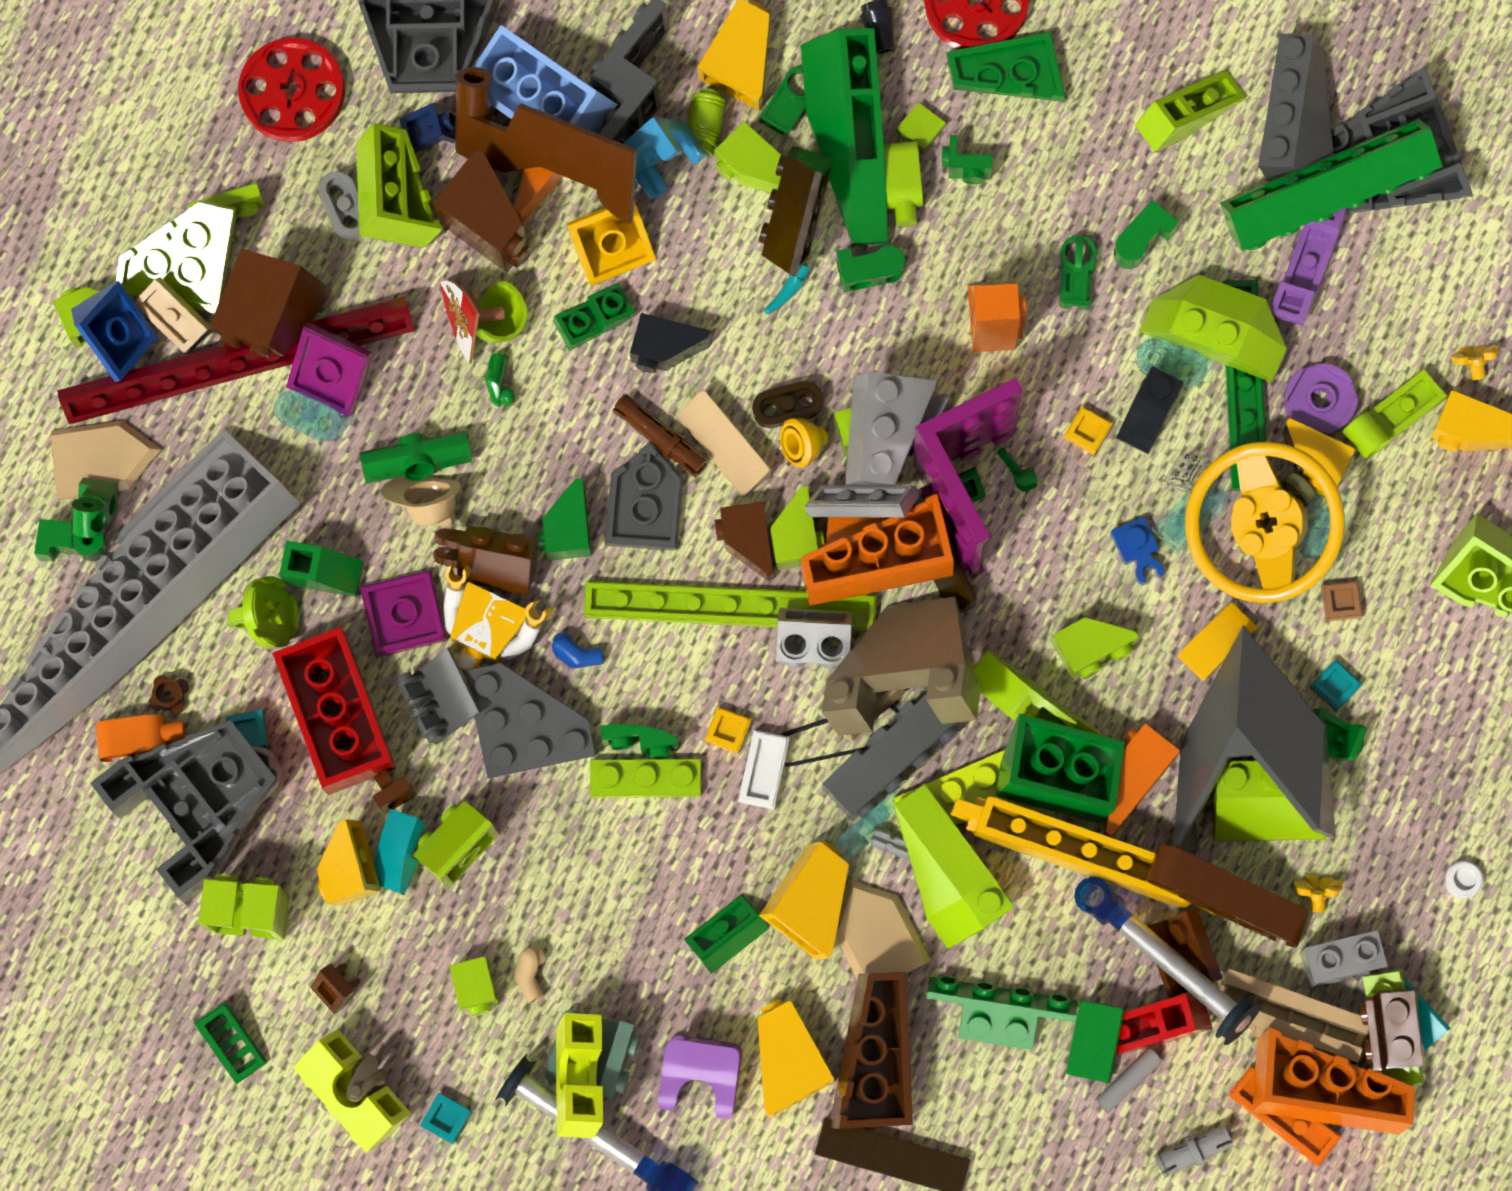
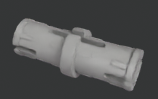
(1194, 1151)

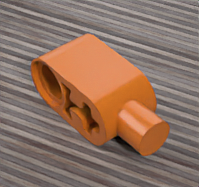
(135, 735)

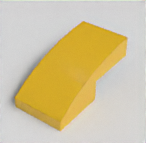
(1212, 644)

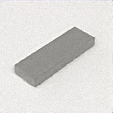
(862, 501)

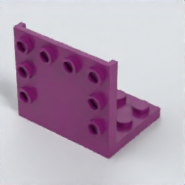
(956, 435)

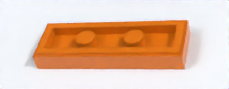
(1308, 1137)

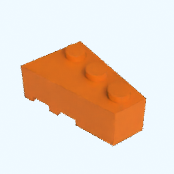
(996, 316)

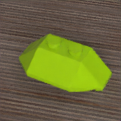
(1219, 324)

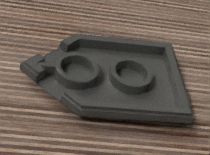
(644, 503)

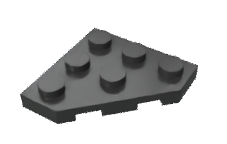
(524, 724)

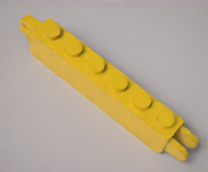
(1064, 845)

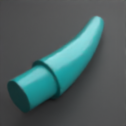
(789, 289)

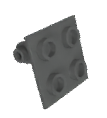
(440, 697)

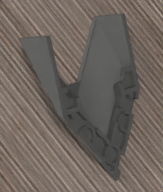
(1260, 715)

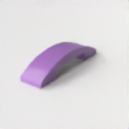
(1307, 269)

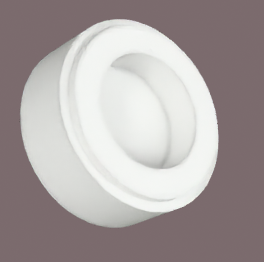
(1463, 879)

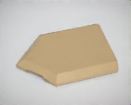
(99, 452)
(877, 932)

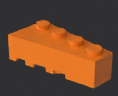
(1327, 1089)

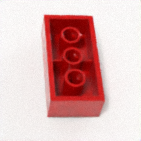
(312, 702)

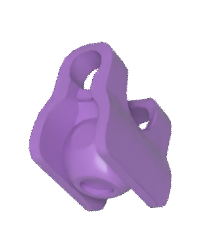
(704, 1060)

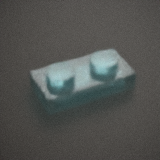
(1172, 526)

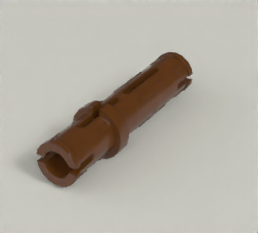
(672, 444)

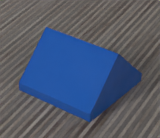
(114, 329)

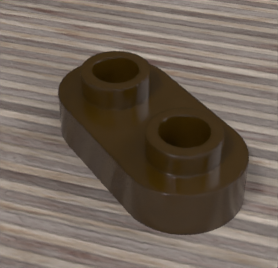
(786, 401)

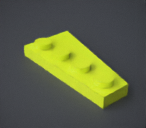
(967, 784)

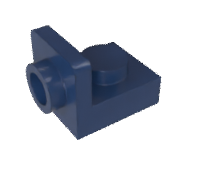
(429, 126)

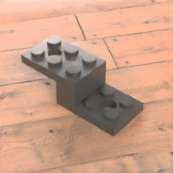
(620, 76)

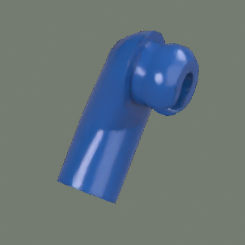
(573, 655)

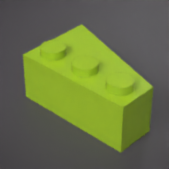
(390, 191)

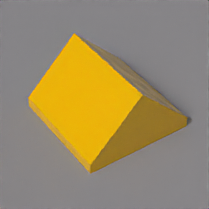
(609, 244)

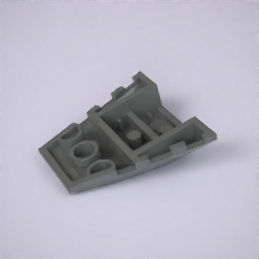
(1400, 106)

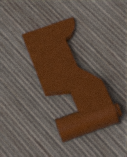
(543, 142)

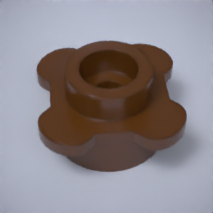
(161, 687)

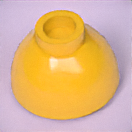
(802, 441)

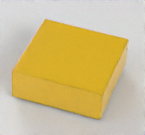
(1088, 430)
(728, 730)

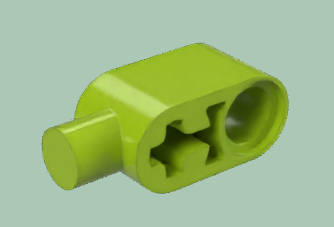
(903, 181)

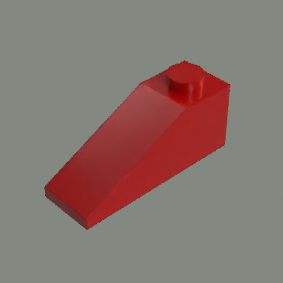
(1163, 1023)

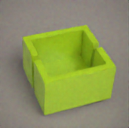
(232, 907)

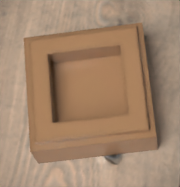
(1341, 601)

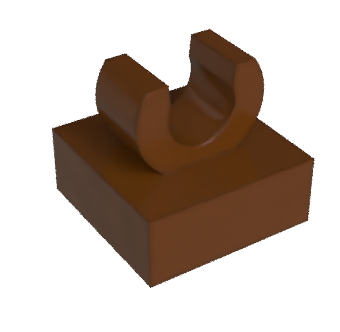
(392, 793)
(333, 988)

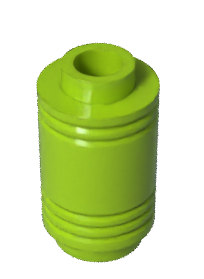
(706, 118)

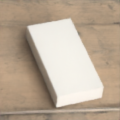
(764, 770)

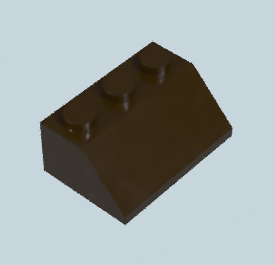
(795, 208)

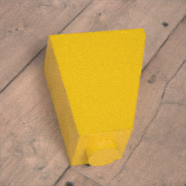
(739, 54)
(810, 900)
(789, 1059)

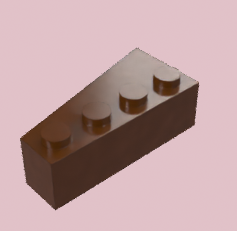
(876, 1057)

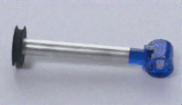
(1234, 1016)
(658, 1177)

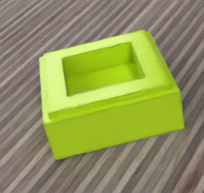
(921, 126)

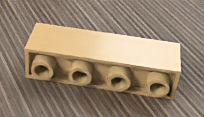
(1298, 1016)

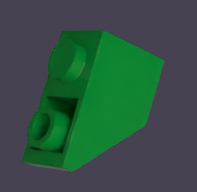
(320, 569)

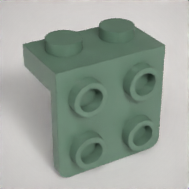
(617, 1045)

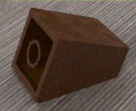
(482, 214)
(267, 304)

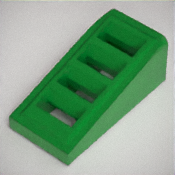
(211, 1016)

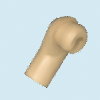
(526, 970)

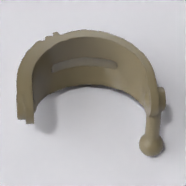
(365, 1080)

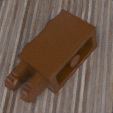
(494, 557)

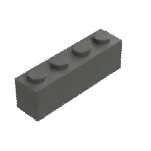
(1298, 108)
(887, 758)

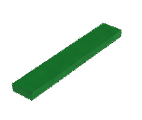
(1244, 400)

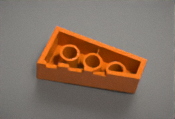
(881, 556)

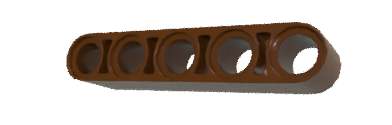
(1227, 895)

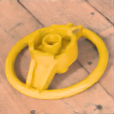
(1262, 496)

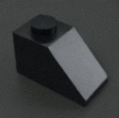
(665, 343)
(1150, 410)

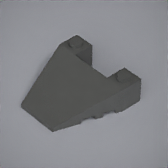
(426, 40)
(204, 790)

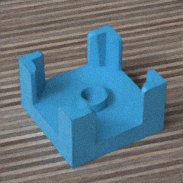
(659, 141)

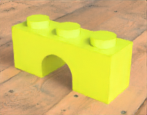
(328, 1072)
(577, 1093)

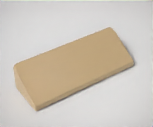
(724, 444)

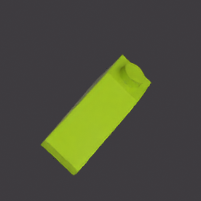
(1188, 110)
(748, 159)

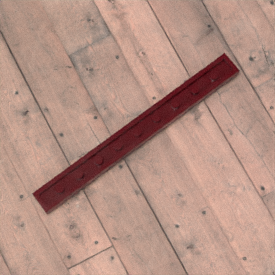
(222, 364)

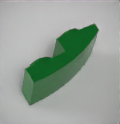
(594, 317)
(652, 740)

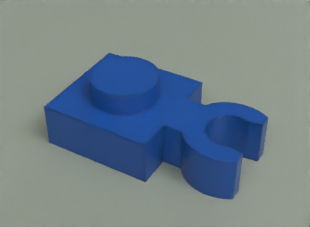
(1136, 545)

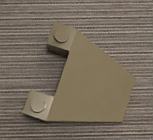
(904, 650)

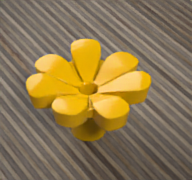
(1475, 359)
(1318, 890)

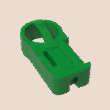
(1076, 279)

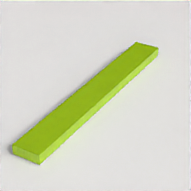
(710, 604)

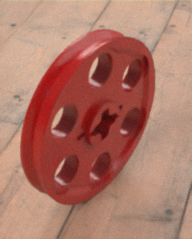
(972, 18)
(302, 101)

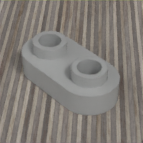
(343, 207)

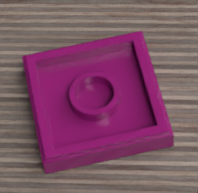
(329, 368)
(403, 614)

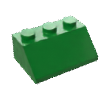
(1061, 769)

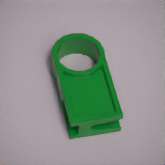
(784, 106)

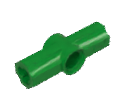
(415, 457)

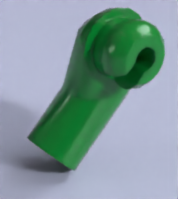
(494, 381)

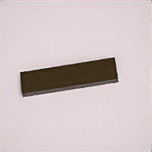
(893, 1157)

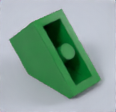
(566, 525)

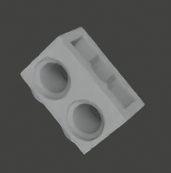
(814, 628)
(1343, 959)

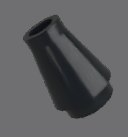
(880, 17)

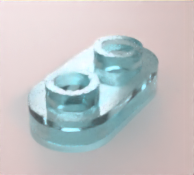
(1172, 359)
(310, 416)

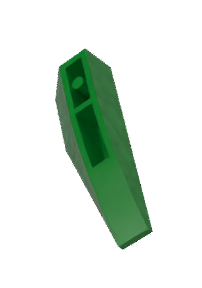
(847, 125)

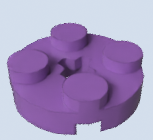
(1339, 393)

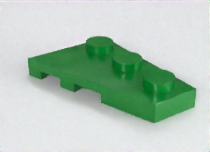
(1009, 68)

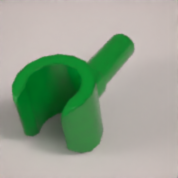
(1024, 479)

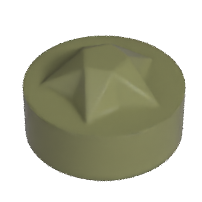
(1299, 488)

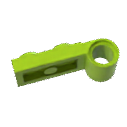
(1394, 415)

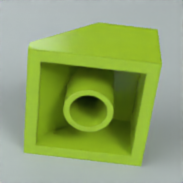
(455, 843)

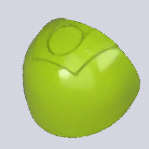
(515, 311)

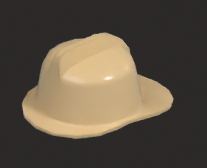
(426, 501)

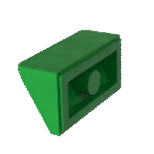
(726, 933)
(1095, 1041)

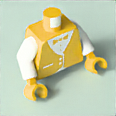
(487, 623)

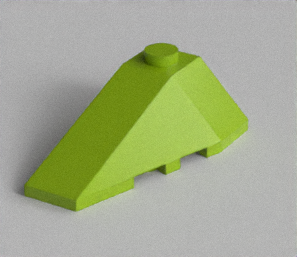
(1478, 567)
(951, 878)

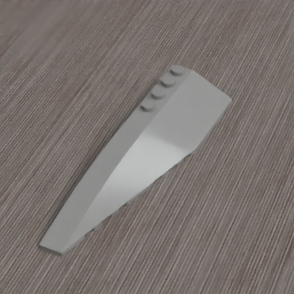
(156, 576)

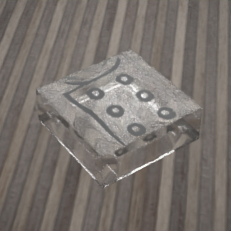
(1186, 471)

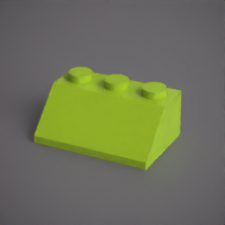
(1254, 808)

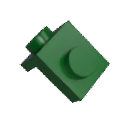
(969, 167)
(1343, 739)

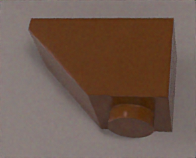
(746, 536)

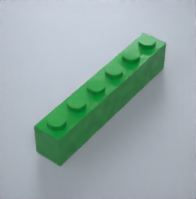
(1331, 185)

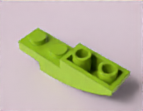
(1019, 694)

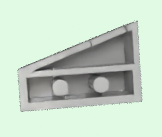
(883, 425)

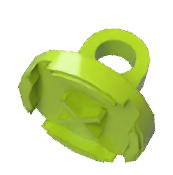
(267, 613)

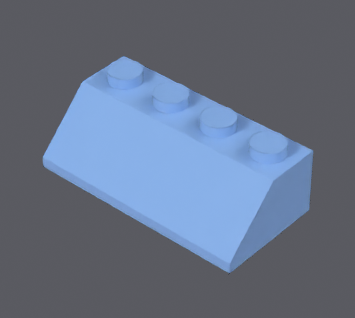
(534, 79)

